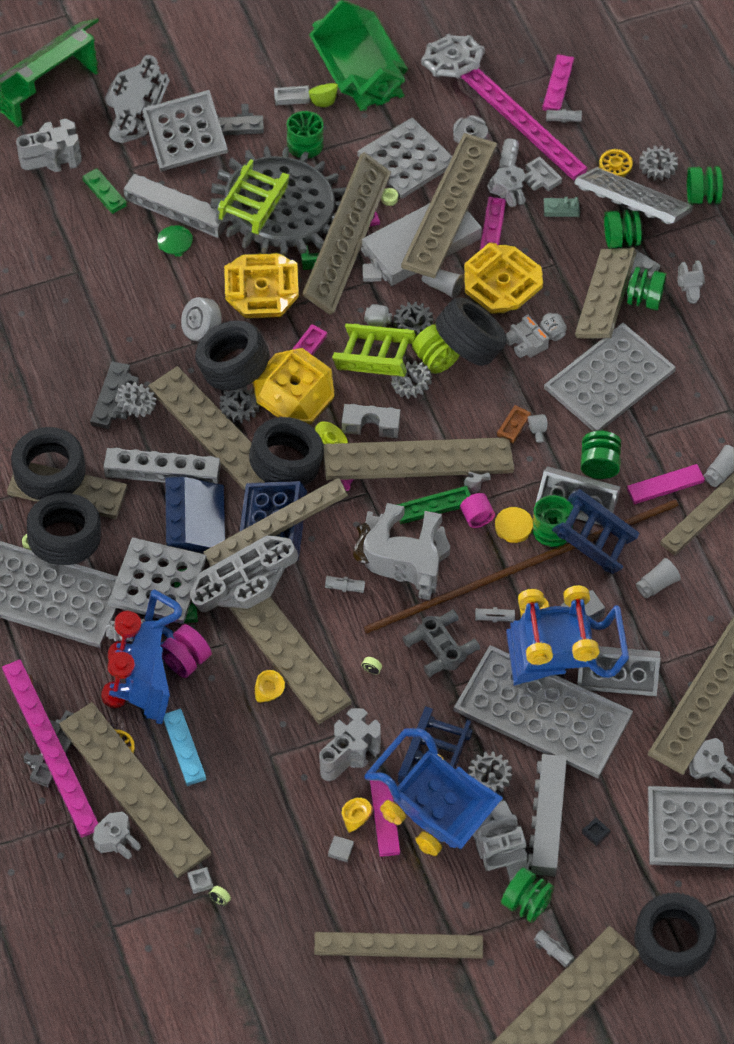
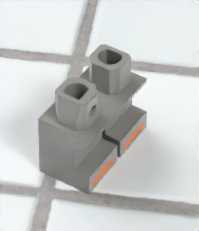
(529, 338)

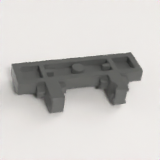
(243, 124)
(106, 406)
(40, 769)

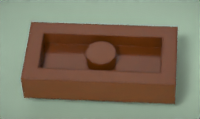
(514, 424)

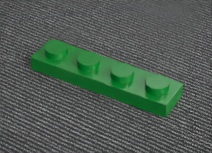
(435, 503)

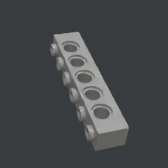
(153, 472)

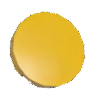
(513, 524)

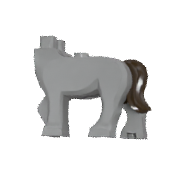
(403, 556)

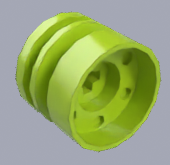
(434, 350)

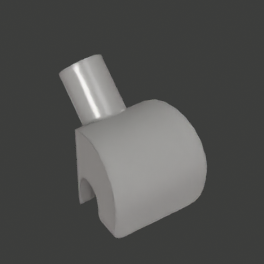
(538, 425)
(474, 481)

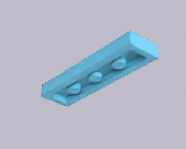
(184, 747)

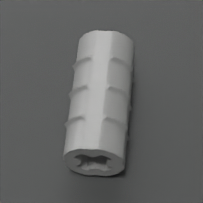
(509, 153)

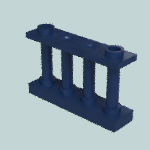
(605, 518)
(428, 721)

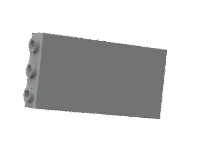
(390, 244)

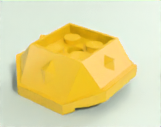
(501, 278)
(261, 285)
(300, 401)

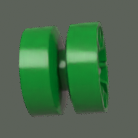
(305, 134)

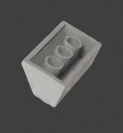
(565, 483)
(636, 676)

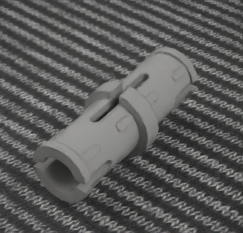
(563, 115)
(345, 584)
(509, 615)
(553, 948)

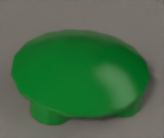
(175, 240)

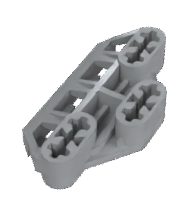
(130, 98)
(245, 577)

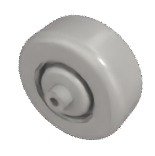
(200, 317)

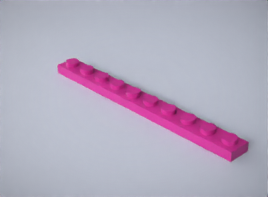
(525, 123)
(50, 748)

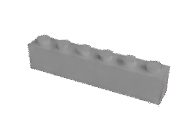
(173, 205)
(548, 816)

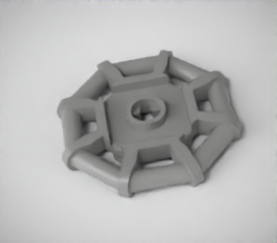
(453, 56)

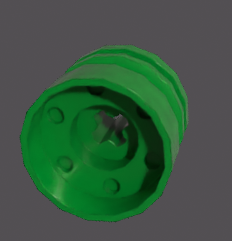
(705, 185)
(625, 228)
(646, 288)
(600, 455)
(547, 514)
(531, 897)

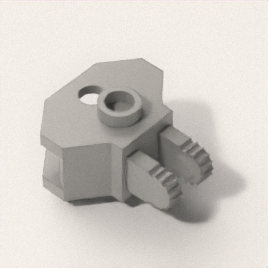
(508, 185)
(691, 281)
(710, 760)
(114, 835)

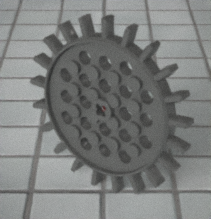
(308, 187)

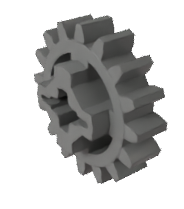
(413, 317)
(230, 404)

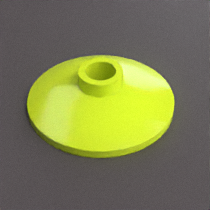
(330, 433)

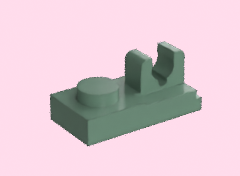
(561, 207)

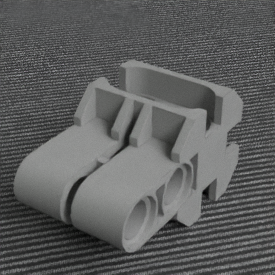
(50, 147)
(349, 745)
(500, 839)

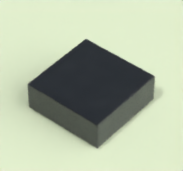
(596, 831)

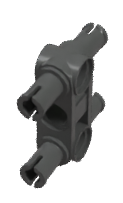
(441, 643)

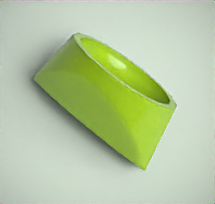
(323, 95)

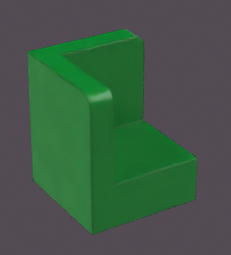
(308, 260)

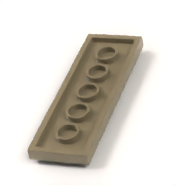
(605, 293)
(102, 493)

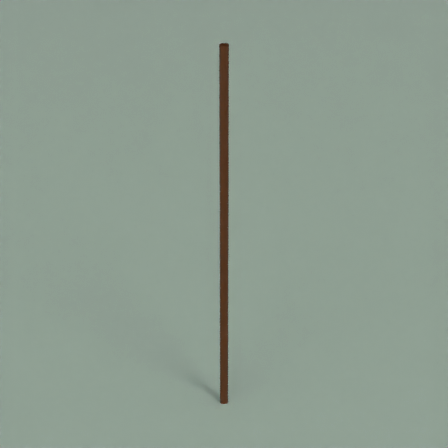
(508, 571)

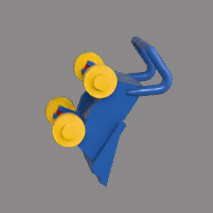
(558, 637)
(435, 797)

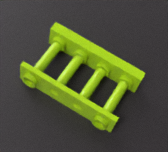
(264, 208)
(372, 364)

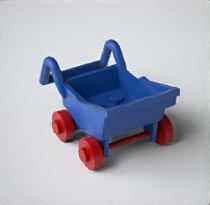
(141, 661)

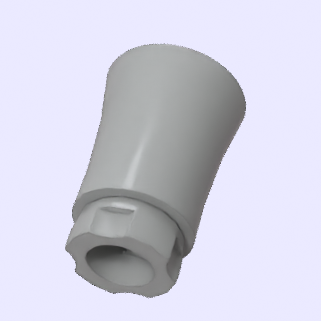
(446, 282)
(721, 467)
(658, 578)

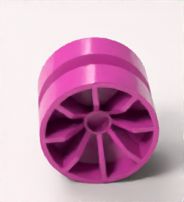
(185, 651)

